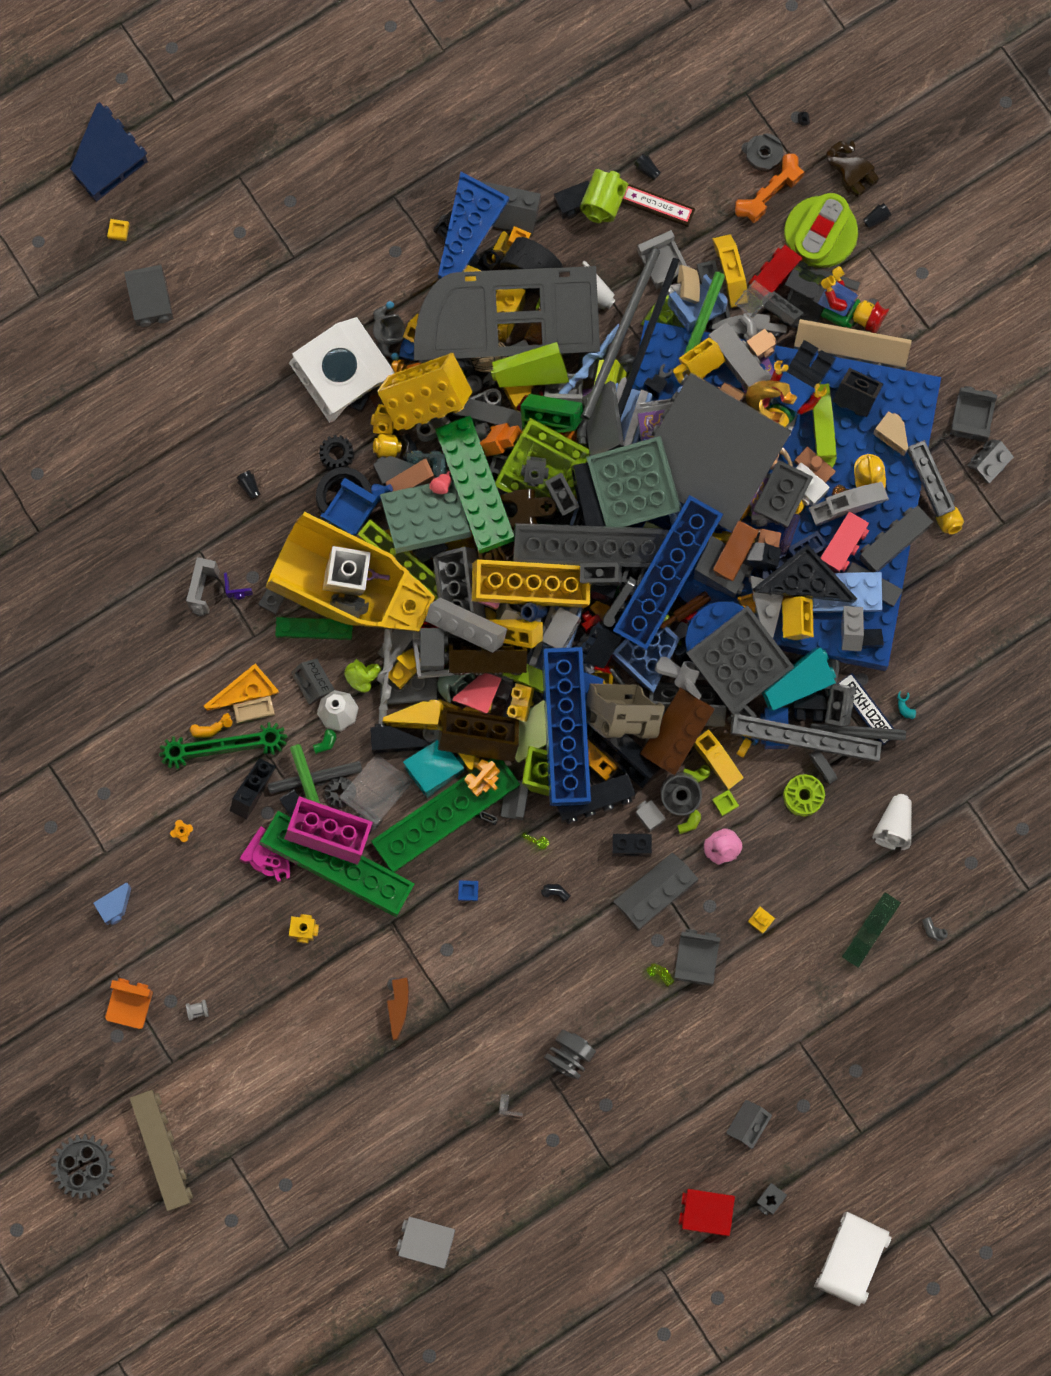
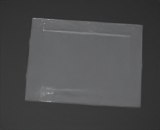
(376, 789)

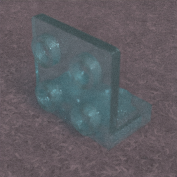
(435, 459)

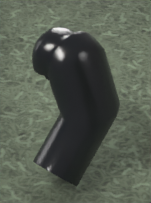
(555, 889)

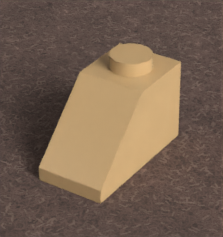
(892, 432)

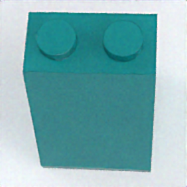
(433, 768)

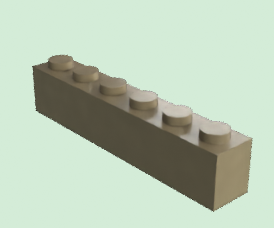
(161, 1151)

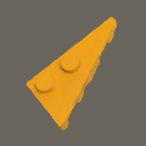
(248, 686)

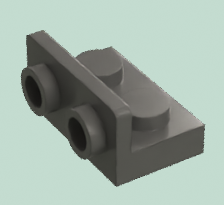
(783, 309)

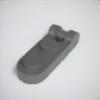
(619, 602)

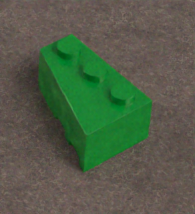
(552, 412)

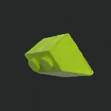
(536, 771)

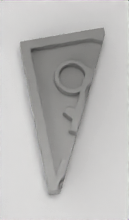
(767, 606)

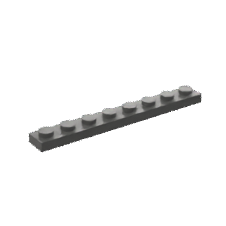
(805, 738)

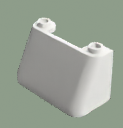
(853, 1259)

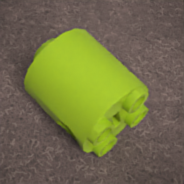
(603, 196)

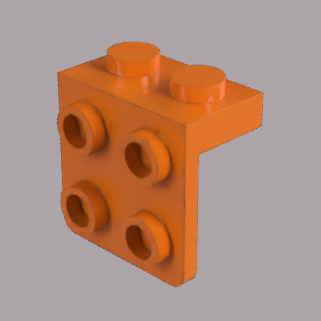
(128, 1003)

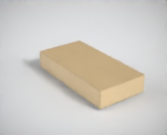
(253, 709)

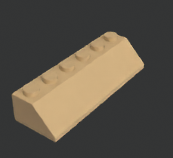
(854, 344)

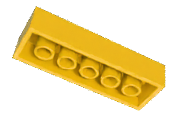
(528, 583)

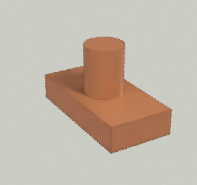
(815, 464)

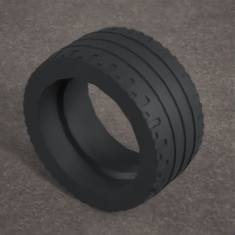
(335, 476)

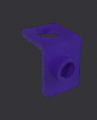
(238, 593)

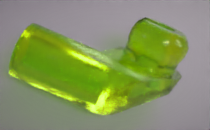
(662, 972)

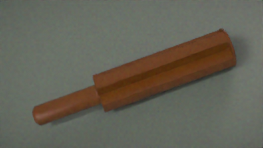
(687, 609)

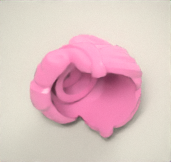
(722, 846)

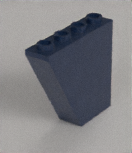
(106, 154)

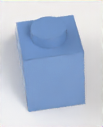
(114, 904)

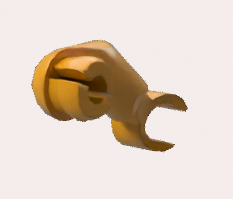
(209, 731)

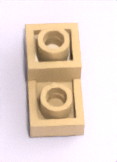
(689, 284)

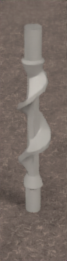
(382, 677)

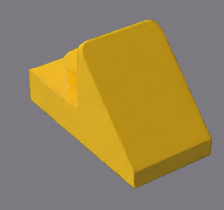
(403, 669)

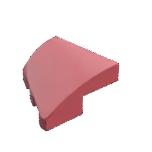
(479, 693)

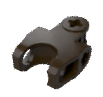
(529, 507)

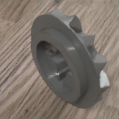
(334, 785)

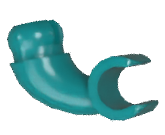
(904, 710)

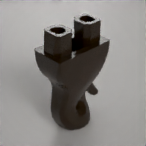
(853, 169)

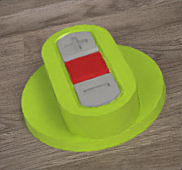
(822, 230)

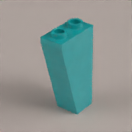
(806, 677)

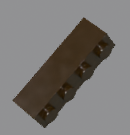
(471, 658)
(478, 734)

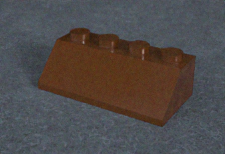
(678, 731)

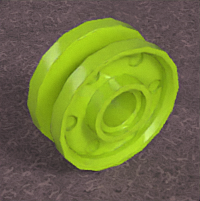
(812, 787)

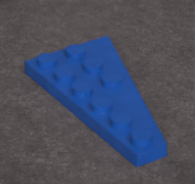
(471, 219)

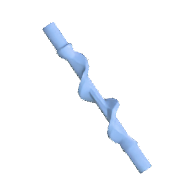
(587, 361)

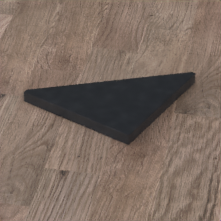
(806, 577)

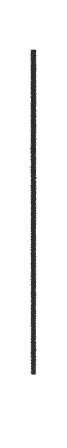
(624, 398)

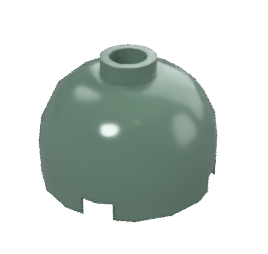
(451, 685)

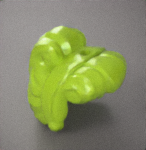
(360, 676)

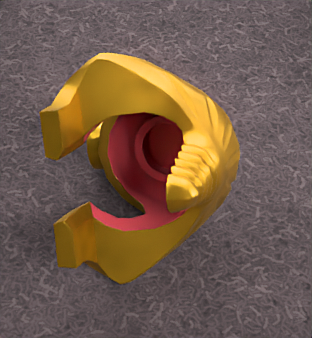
(760, 394)

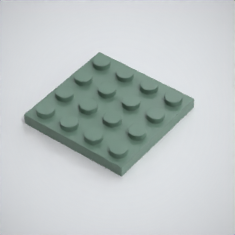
(634, 483)
(424, 518)

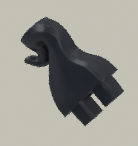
(814, 703)

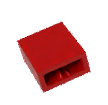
(707, 1212)

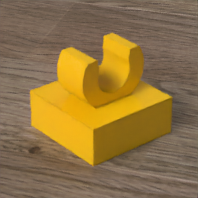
(761, 920)

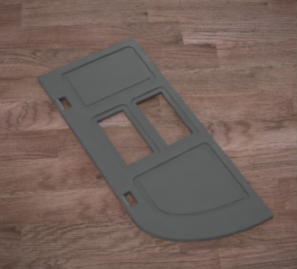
(464, 317)

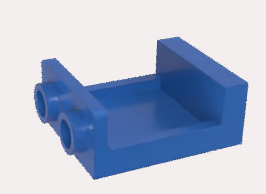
(350, 508)

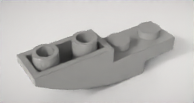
(761, 321)
(848, 501)

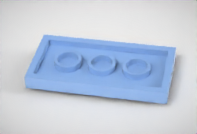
(866, 588)

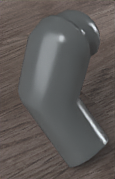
(934, 932)

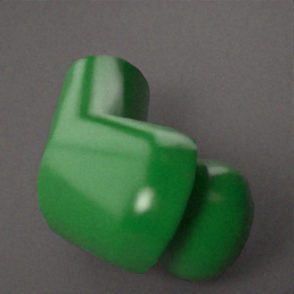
(327, 743)

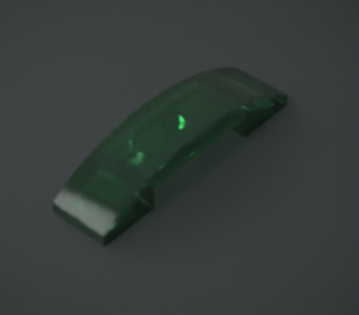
(871, 929)

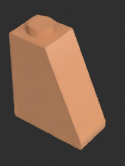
(414, 476)

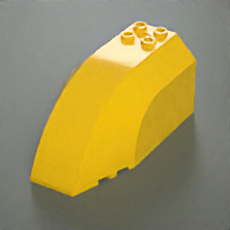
(301, 569)

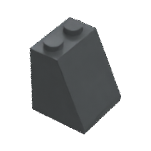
(149, 295)
(705, 574)

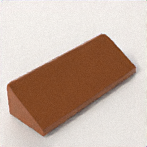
(735, 551)

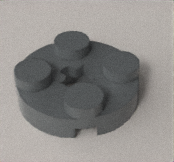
(763, 142)
(350, 604)

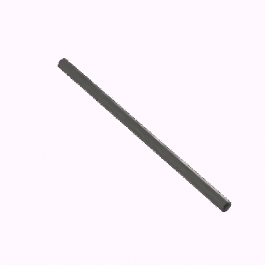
(620, 334)

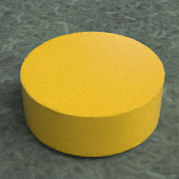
(744, 747)

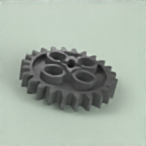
(90, 1183)

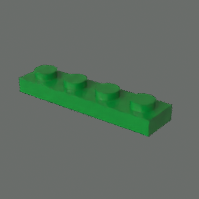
(312, 628)

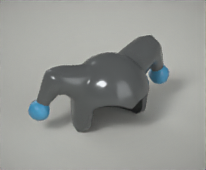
(388, 330)

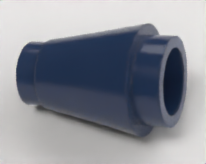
(532, 612)

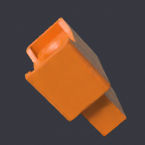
(499, 439)

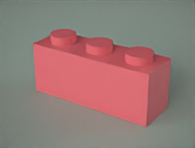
(845, 543)

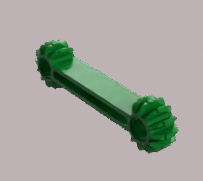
(223, 745)

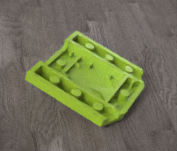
(541, 442)

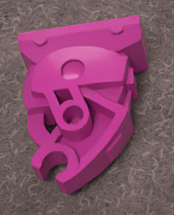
(262, 858)

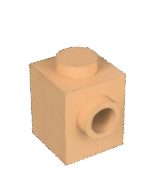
(762, 344)

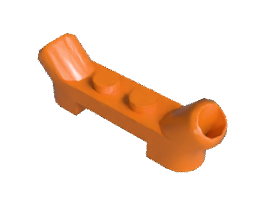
(756, 207)

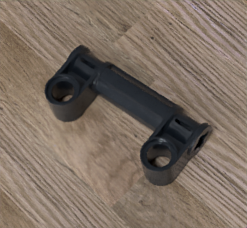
(485, 262)

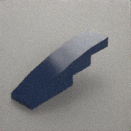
(814, 540)

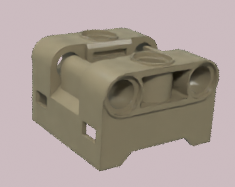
(616, 716)

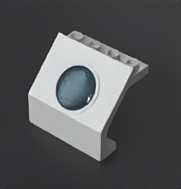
(340, 366)

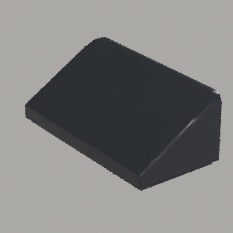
(872, 639)

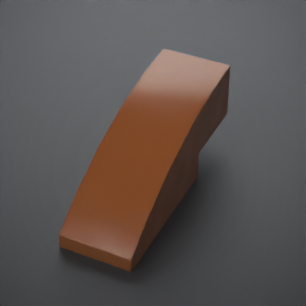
(399, 1006)

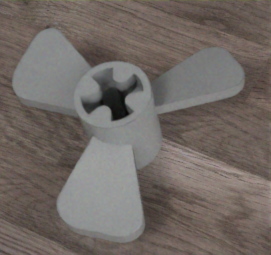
(685, 676)

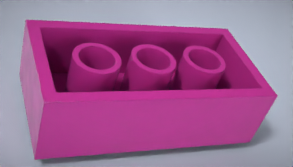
(328, 830)

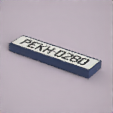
(866, 707)

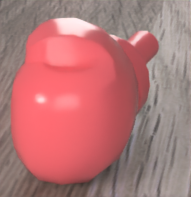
(441, 484)

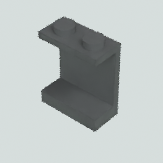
(697, 957)

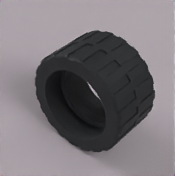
(529, 255)

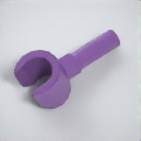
(377, 575)

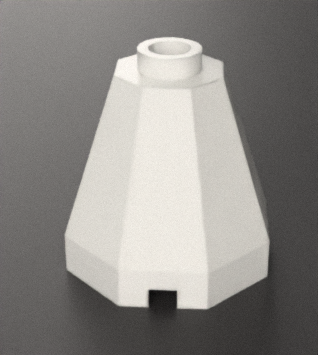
(337, 717)

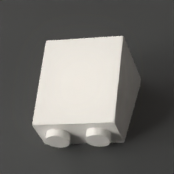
(346, 571)

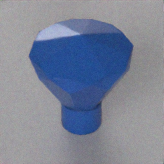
(377, 489)

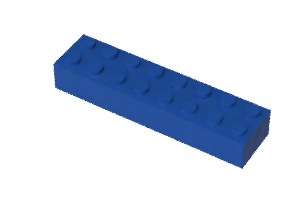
(668, 572)
(566, 726)

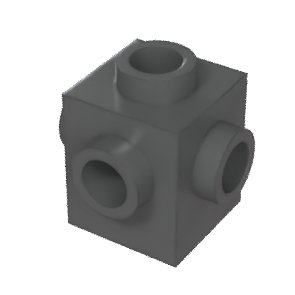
(534, 464)

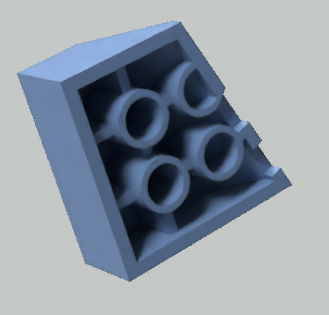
(641, 662)

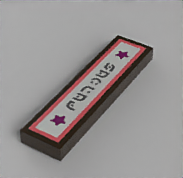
(658, 205)

